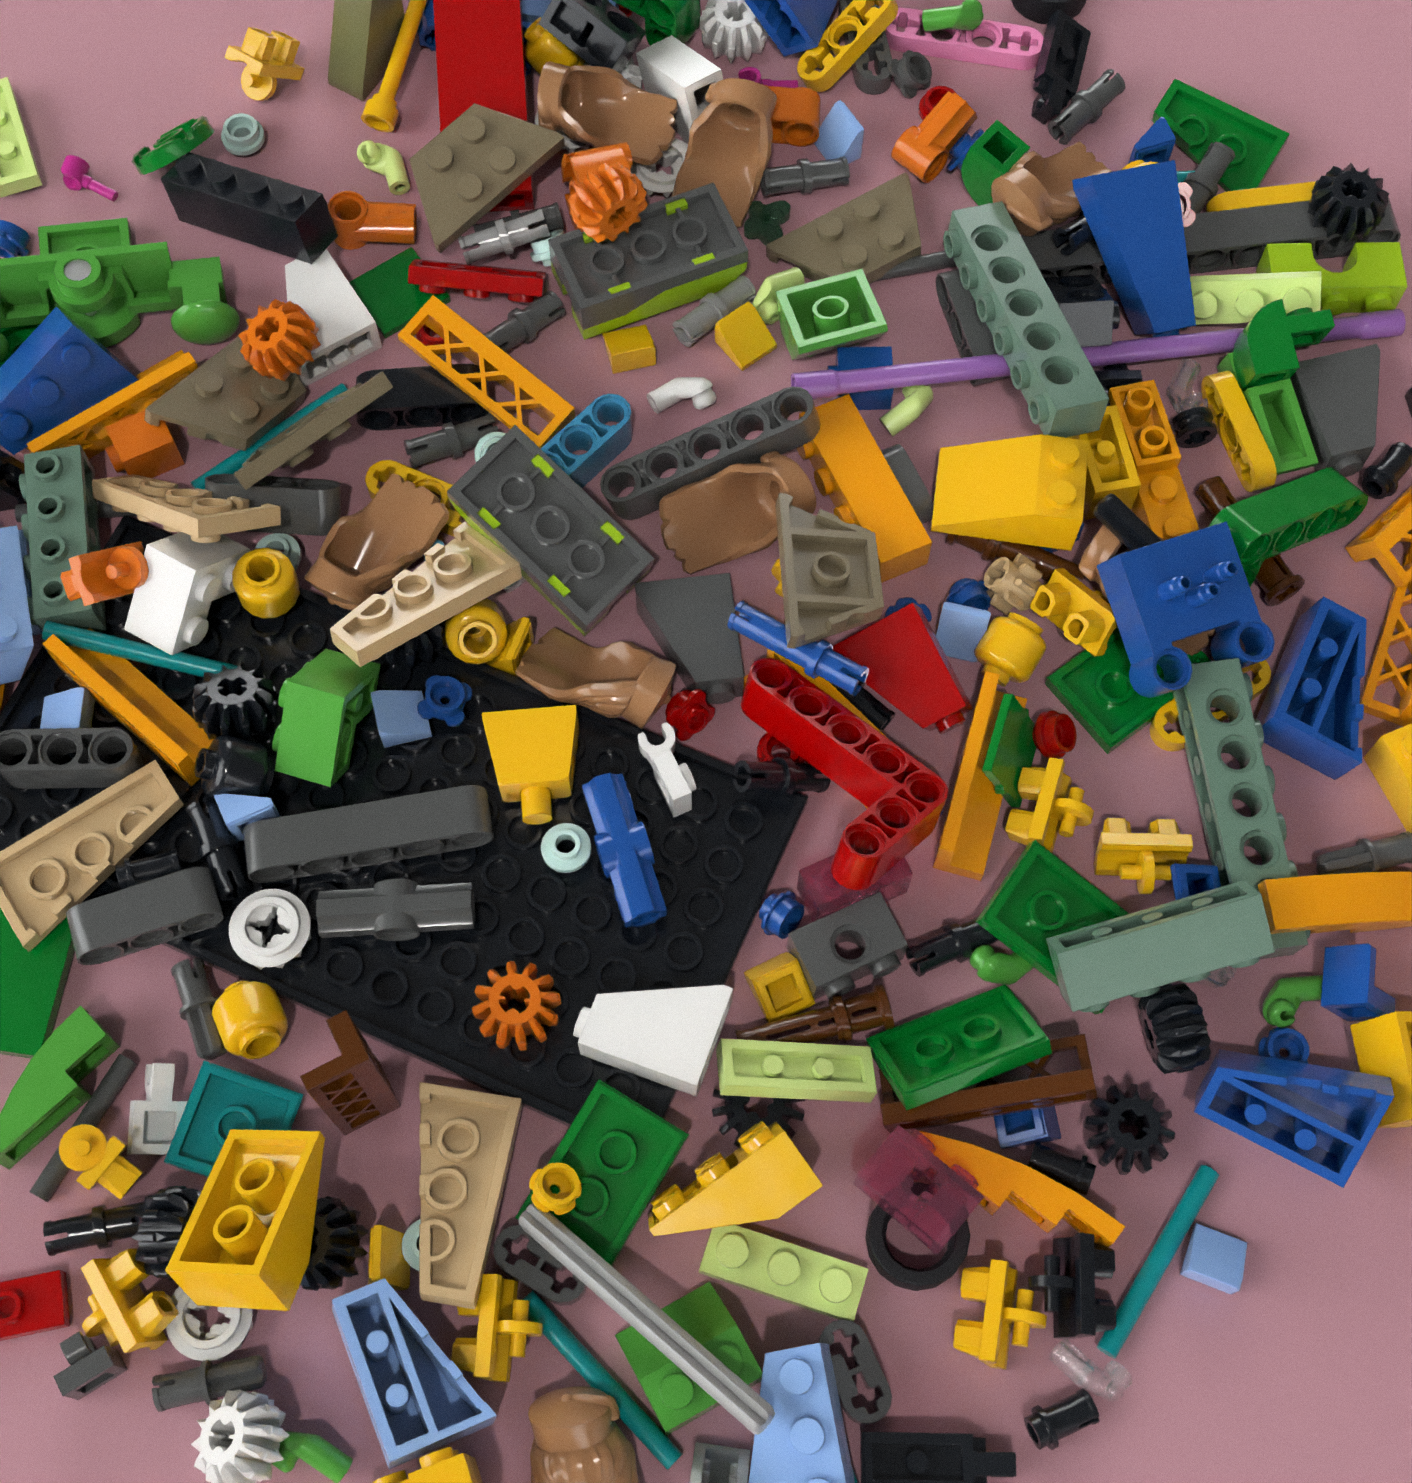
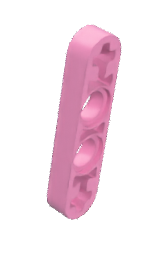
(961, 45)

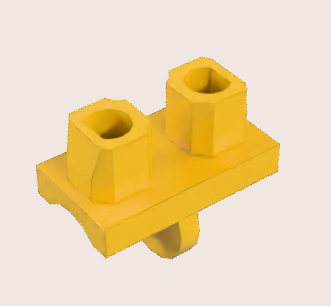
(266, 59)
(1076, 610)
(1053, 807)
(1141, 855)
(101, 1161)
(122, 1308)
(500, 1332)
(991, 1338)

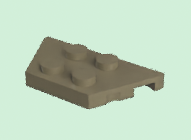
(476, 167)
(864, 234)
(228, 400)
(322, 423)
(825, 574)

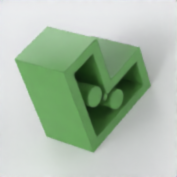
(321, 716)

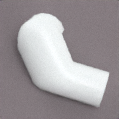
(682, 388)

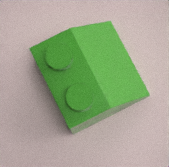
(829, 314)
(668, 1389)

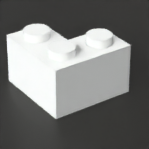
(179, 590)

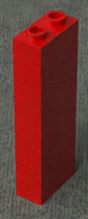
(483, 64)

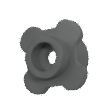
(911, 73)

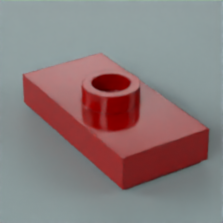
(33, 1305)

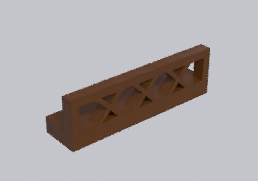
(354, 1085)
(999, 1098)

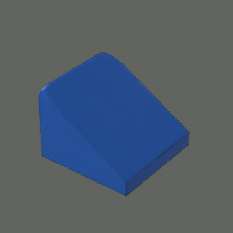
(1155, 144)
(1193, 879)
(1027, 1127)

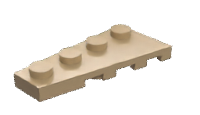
(183, 508)
(435, 591)
(80, 850)
(464, 1168)

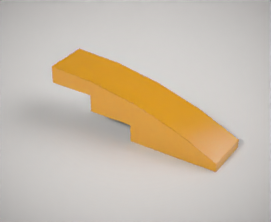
(1338, 902)
(1027, 1190)

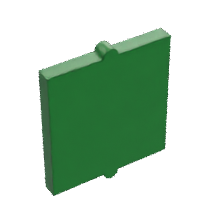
(389, 295)
(1010, 749)

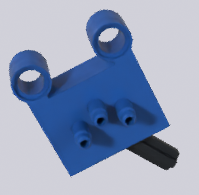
(1174, 593)

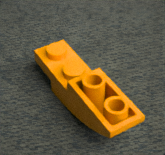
(1162, 495)

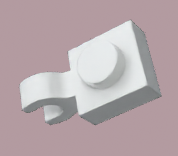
(673, 779)
(156, 1118)

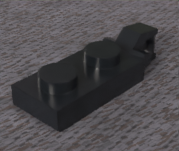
(1059, 65)
(930, 1458)

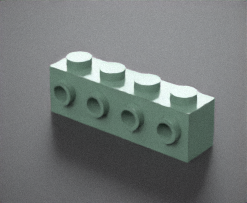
(59, 526)
(1161, 946)

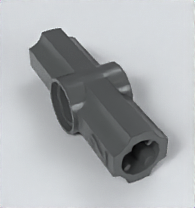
(395, 910)

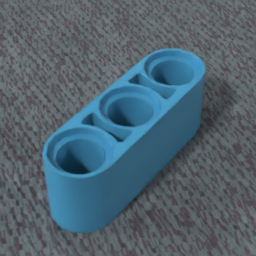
(591, 434)

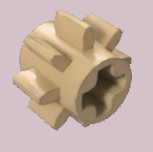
(1012, 583)

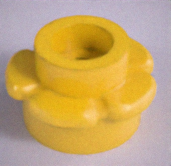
(561, 1176)

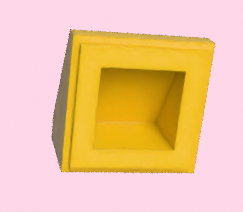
(744, 336)
(630, 348)
(518, 641)
(779, 987)
(387, 1258)

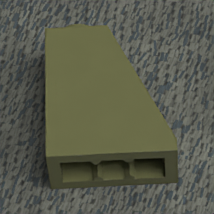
(362, 43)

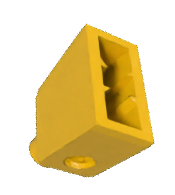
(533, 756)

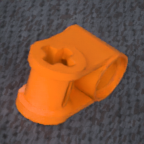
(796, 116)

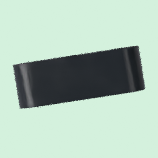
(419, 399)

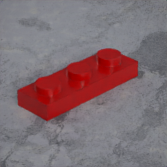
(476, 280)

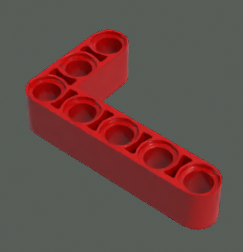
(897, 789)

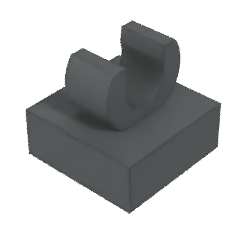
(88, 1368)

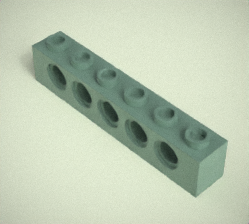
(1025, 321)
(1226, 687)

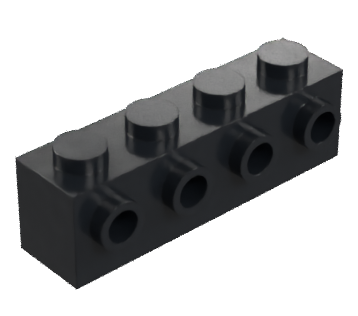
(250, 207)

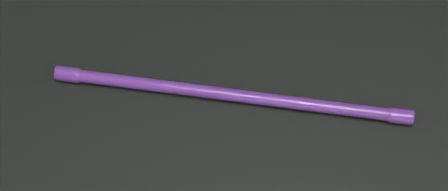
(832, 383)

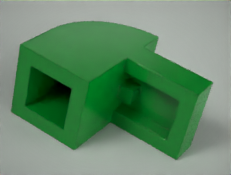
(990, 158)
(1268, 342)

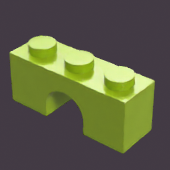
(1369, 281)

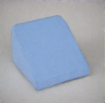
(840, 134)
(961, 630)
(68, 709)
(398, 716)
(243, 810)
(1215, 1259)

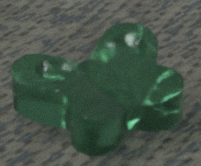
(765, 220)

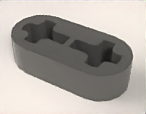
(909, 481)
(533, 1276)
(866, 1366)

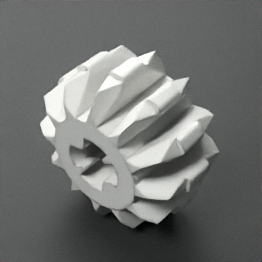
(731, 29)
(240, 1438)

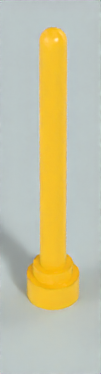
(381, 110)

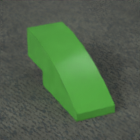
(1279, 421)
(51, 1084)

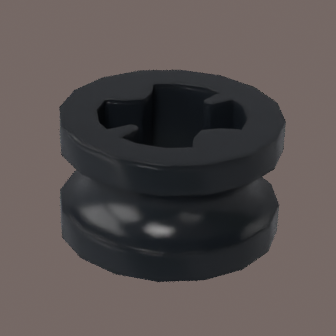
(1194, 427)

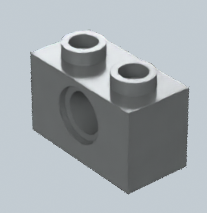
(863, 923)

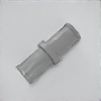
(504, 236)
(712, 309)

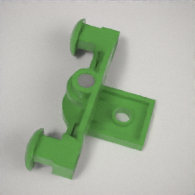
(107, 281)

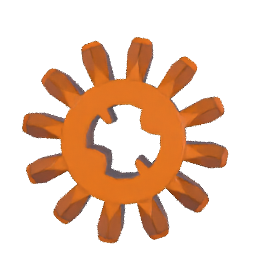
(607, 202)
(279, 340)
(510, 1022)

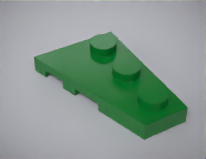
(1203, 119)

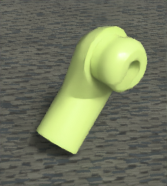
(386, 162)
(765, 299)
(915, 402)

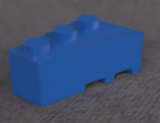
(54, 379)
(1315, 692)
(1296, 1109)

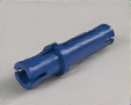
(815, 657)

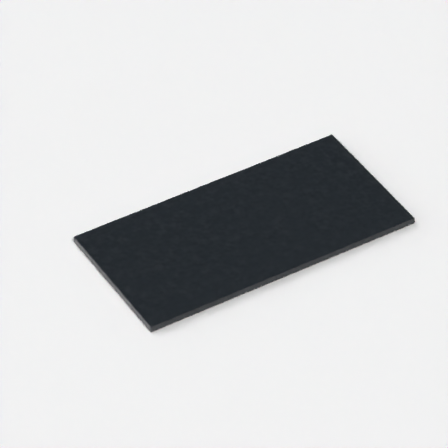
(422, 990)

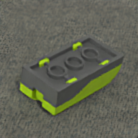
(664, 261)
(551, 528)

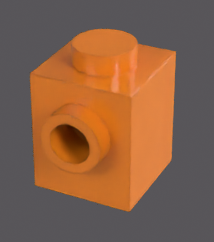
(142, 447)

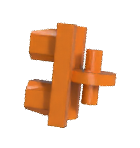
(105, 574)

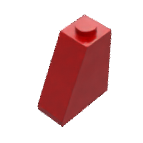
(909, 669)

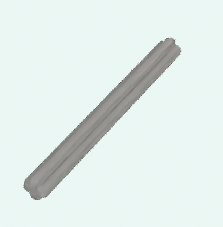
(648, 1319)

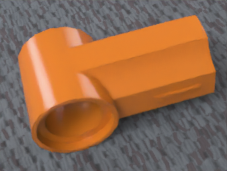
(927, 147)
(366, 221)

